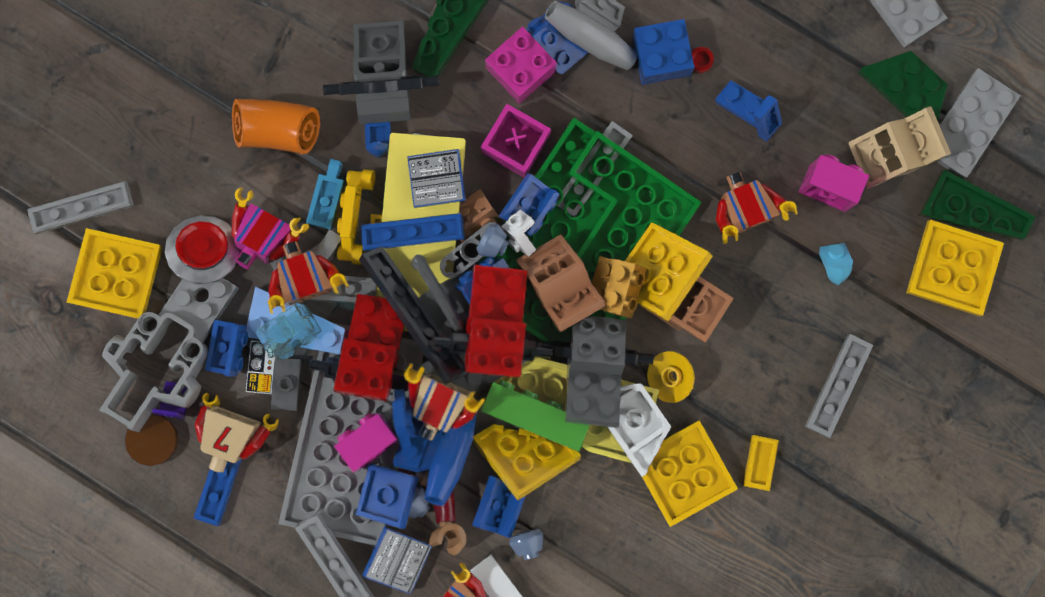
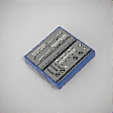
(436, 178)
(397, 560)

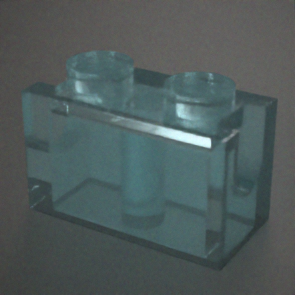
(288, 331)

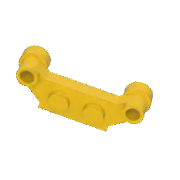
(351, 204)

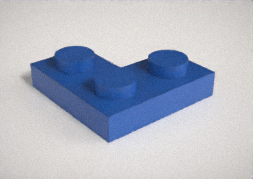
(402, 419)

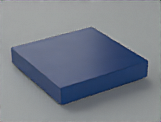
(387, 496)

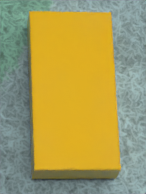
(760, 462)

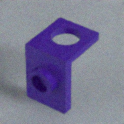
(170, 410)

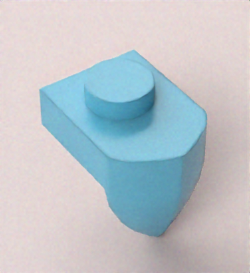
(836, 262)

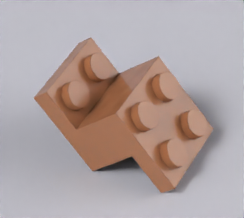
(561, 283)
(699, 310)

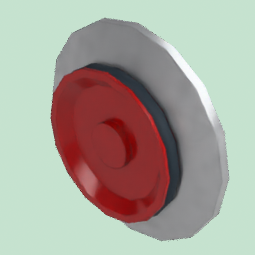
(201, 249)

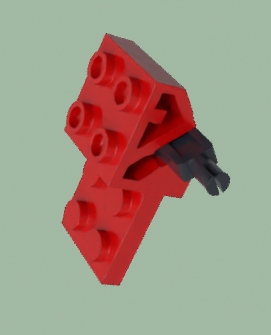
(495, 326)
(369, 354)

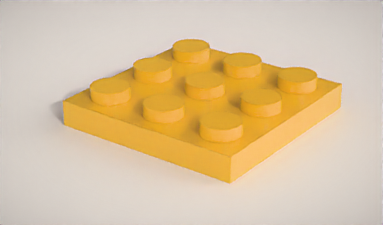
(955, 268)
(671, 269)
(114, 273)
(687, 474)

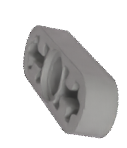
(452, 257)

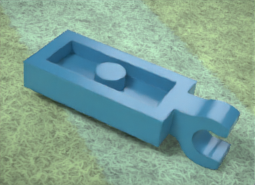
(326, 197)

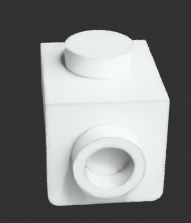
(515, 230)

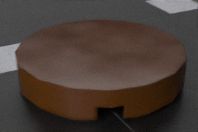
(154, 442)

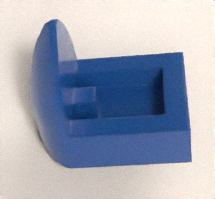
(377, 138)

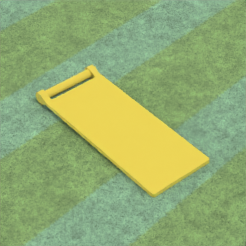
(399, 206)

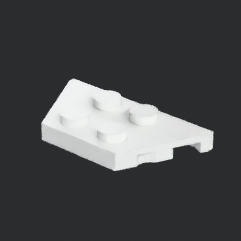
(640, 427)

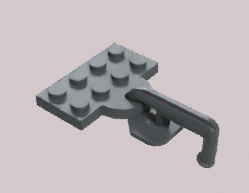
(450, 313)

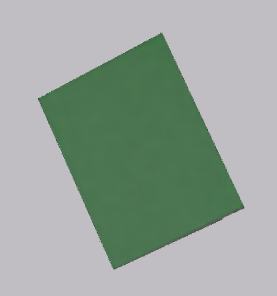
(610, 219)

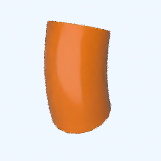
(275, 125)

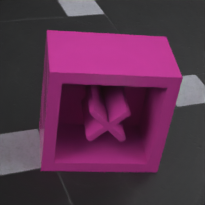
(520, 65)
(515, 140)
(834, 182)
(367, 442)

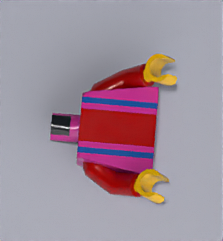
(260, 233)

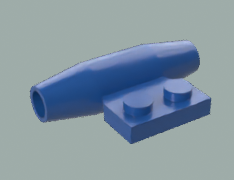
(441, 456)

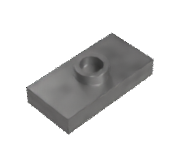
(286, 384)

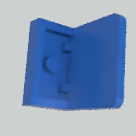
(555, 44)

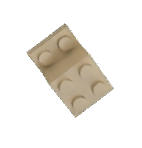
(900, 147)

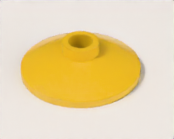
(661, 376)

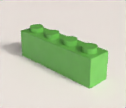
(533, 415)

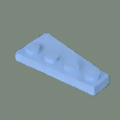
(329, 340)

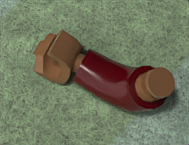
(445, 518)

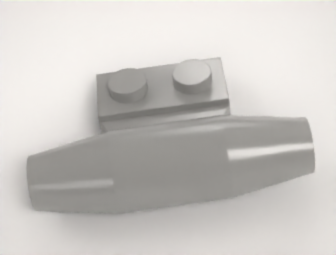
(593, 29)

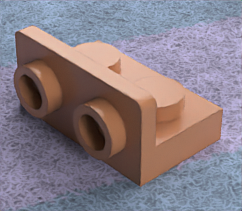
(477, 213)

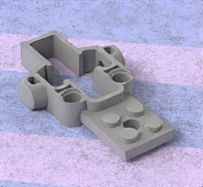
(191, 314)

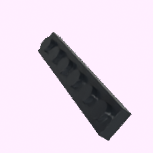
(412, 313)

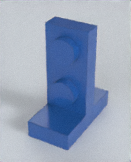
(751, 108)

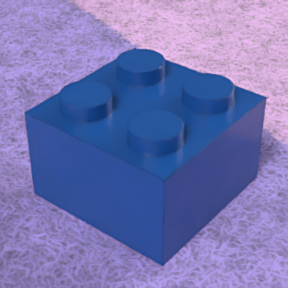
(663, 51)

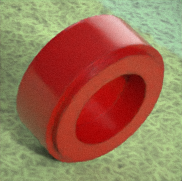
(702, 59)

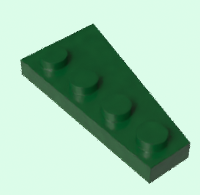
(445, 33)
(969, 206)

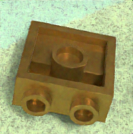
(618, 285)

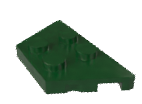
(906, 83)

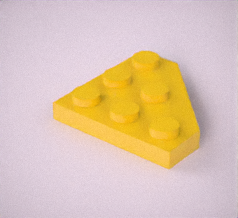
(523, 457)

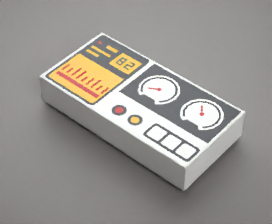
(260, 369)

